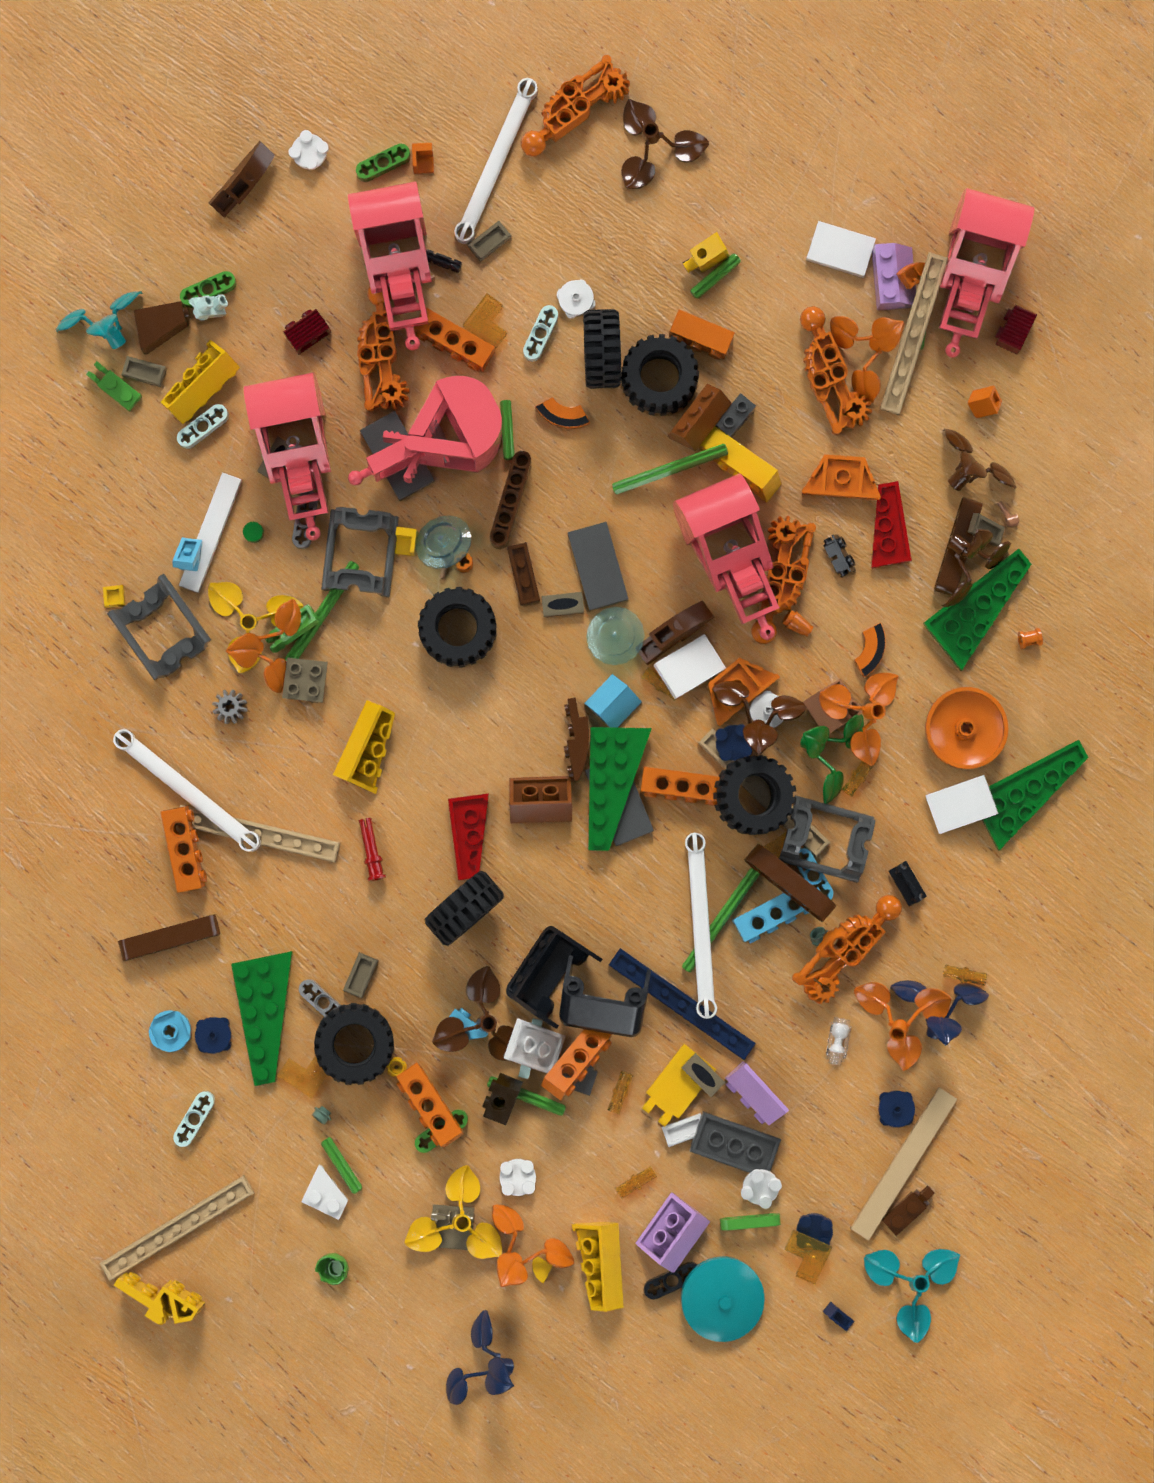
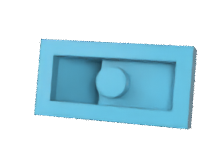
(188, 554)

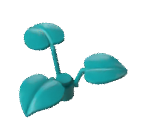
(105, 326)
(939, 1264)

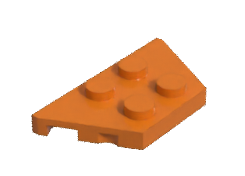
(842, 478)
(748, 674)

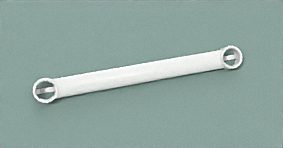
(496, 160)
(186, 790)
(701, 927)

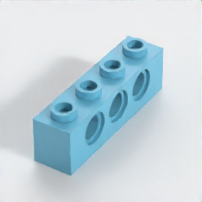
(744, 922)

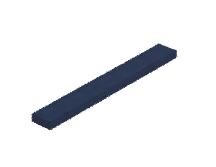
(682, 1004)

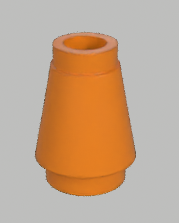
(797, 623)

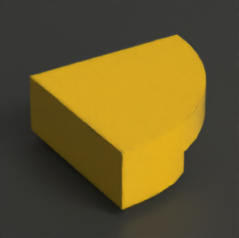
(541, 1268)

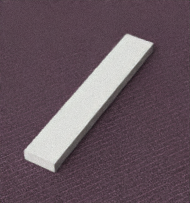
(212, 529)

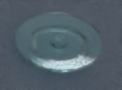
(443, 542)
(615, 635)

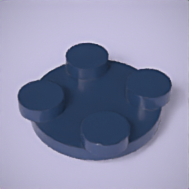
(731, 743)
(213, 1035)
(896, 1108)
(816, 1227)

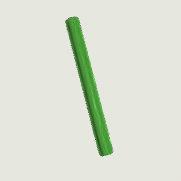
(670, 468)
(321, 613)
(725, 913)

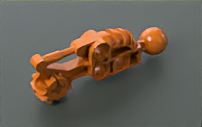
(566, 106)
(372, 342)
(819, 366)
(786, 587)
(848, 940)

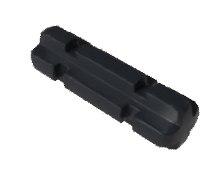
(443, 261)

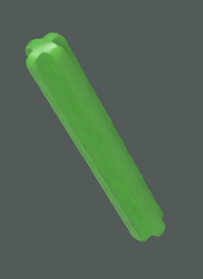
(537, 1100)

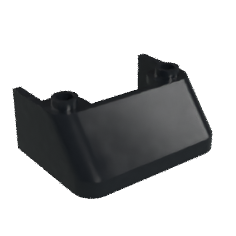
(543, 970)
(602, 1013)

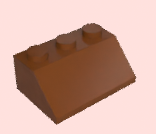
(700, 417)
(540, 799)

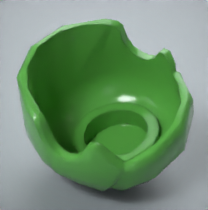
(332, 1268)

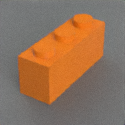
(701, 334)

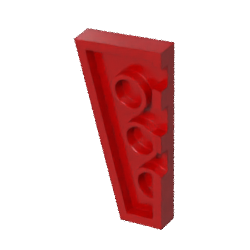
(890, 530)
(468, 830)

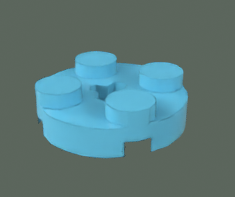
(159, 1026)

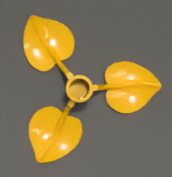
(227, 596)
(482, 1242)

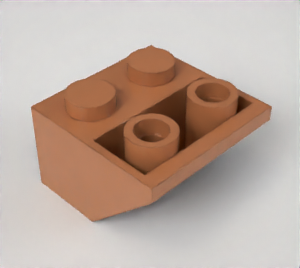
(821, 718)

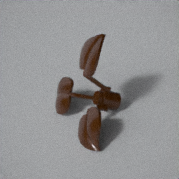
(641, 118)
(971, 467)
(965, 549)
(758, 733)
(450, 1032)

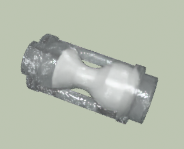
(840, 1030)

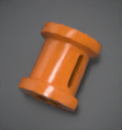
(467, 567)
(1030, 638)

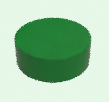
(253, 532)

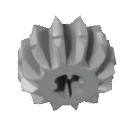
(226, 700)

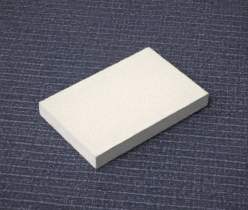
(840, 249)
(689, 666)
(961, 804)
(534, 1046)

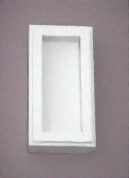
(681, 1130)

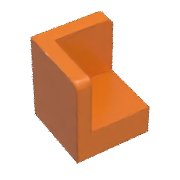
(422, 158)
(984, 402)

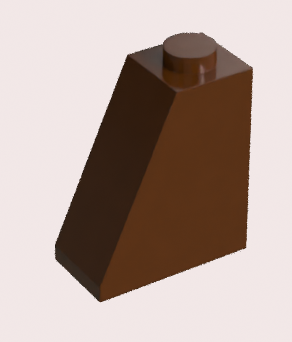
(159, 324)

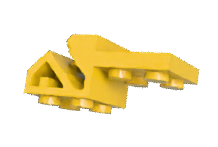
(171, 1297)

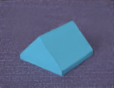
(613, 702)

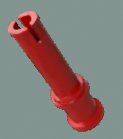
(372, 861)

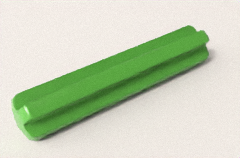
(715, 276)
(507, 429)
(341, 1165)

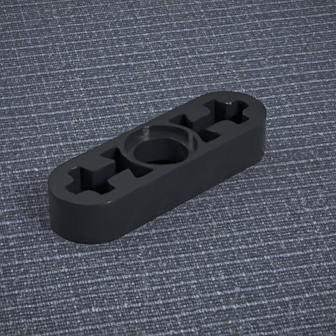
(655, 1281)

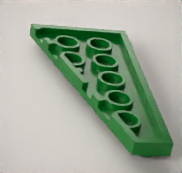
(964, 625)
(613, 766)
(1028, 789)
(262, 1003)

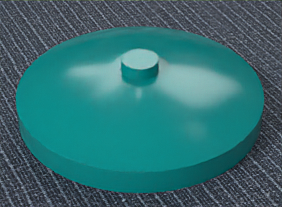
(722, 1299)

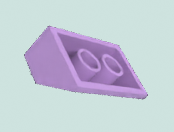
(889, 289)
(755, 1094)
(672, 1232)

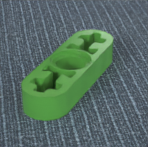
(384, 154)
(209, 281)
(425, 1135)
(750, 1221)

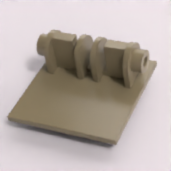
(305, 680)
(443, 1216)

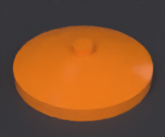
(966, 728)

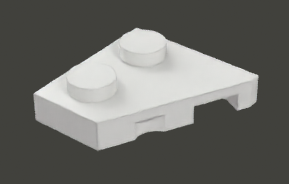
(325, 1195)

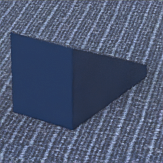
(838, 1316)

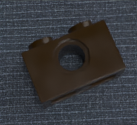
(506, 1088)

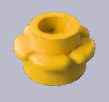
(391, 1067)

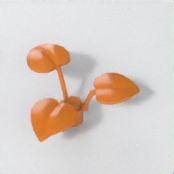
(884, 337)
(249, 646)
(835, 701)
(902, 1048)
(510, 1265)

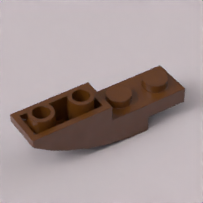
(243, 180)
(674, 630)
(578, 747)

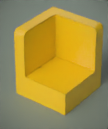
(406, 541)

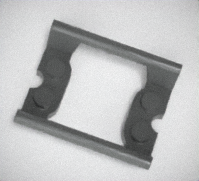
(363, 579)
(139, 611)
(855, 850)

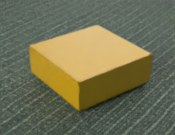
(114, 596)

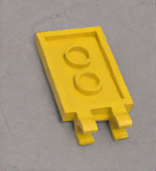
(673, 1087)

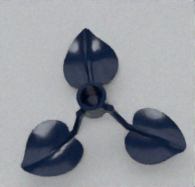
(942, 1028)
(499, 1368)

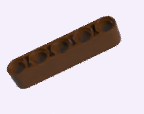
(510, 490)
(950, 569)
(790, 882)
(169, 937)

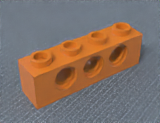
(476, 362)
(651, 775)
(178, 859)
(561, 1086)
(451, 1129)

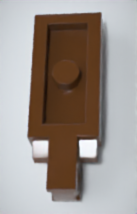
(907, 1210)

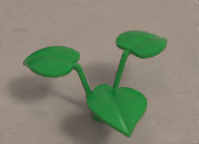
(814, 743)

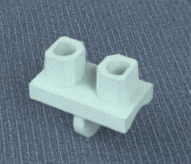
(209, 306)

